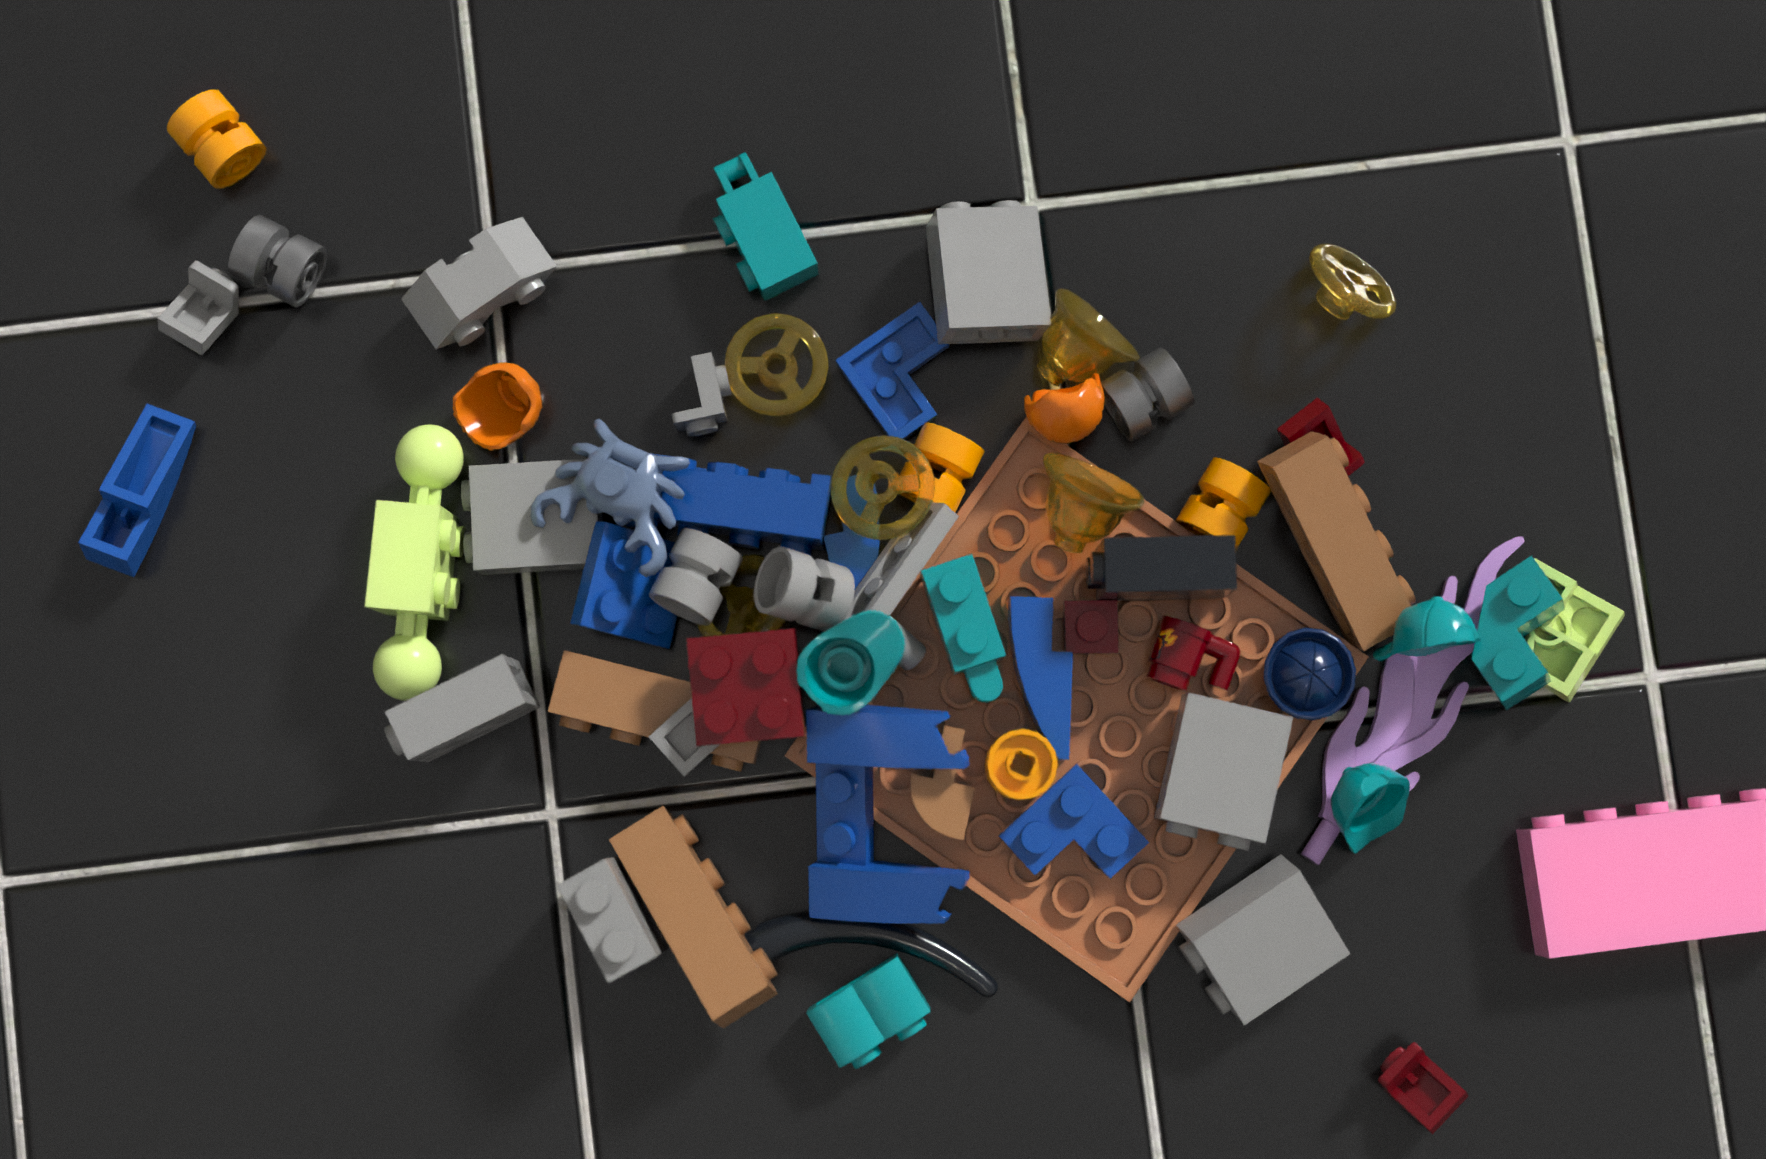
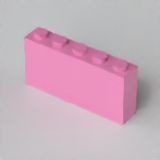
(1646, 875)

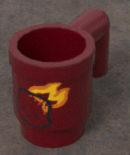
(1180, 652)

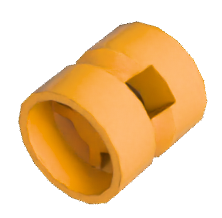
(212, 133)
(949, 454)
(1225, 501)
(1020, 764)

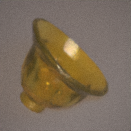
(1080, 342)
(1085, 501)

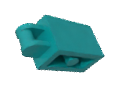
(762, 229)
(966, 625)

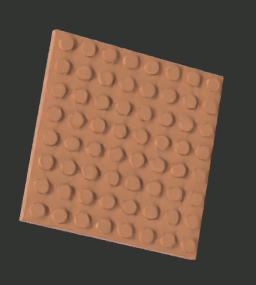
(1116, 730)

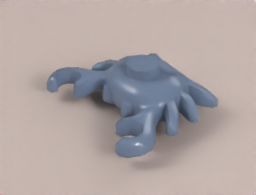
(622, 484)

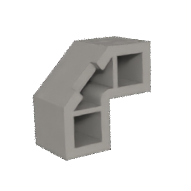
(459, 297)

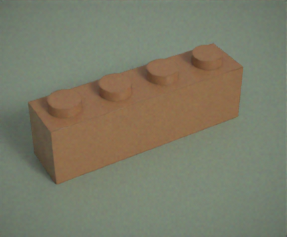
(1337, 537)
(629, 703)
(694, 916)

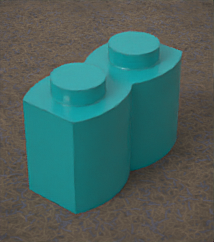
(870, 1011)

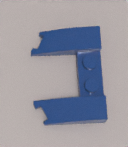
(845, 877)

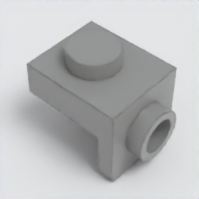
(201, 308)
(712, 387)

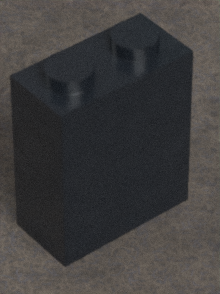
(1163, 568)

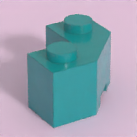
(1510, 610)

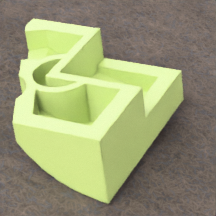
(1574, 637)

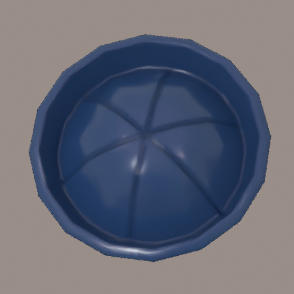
(1309, 674)

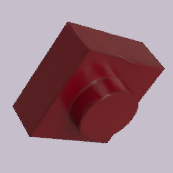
(1090, 627)

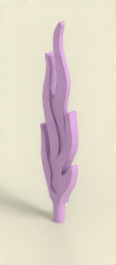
(1404, 707)

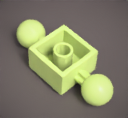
(415, 561)

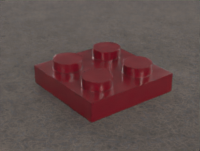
(745, 687)

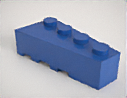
(751, 507)

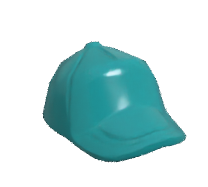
(1429, 629)
(851, 662)
(1368, 803)

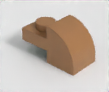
(938, 799)

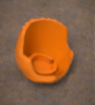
(498, 405)
(1068, 412)

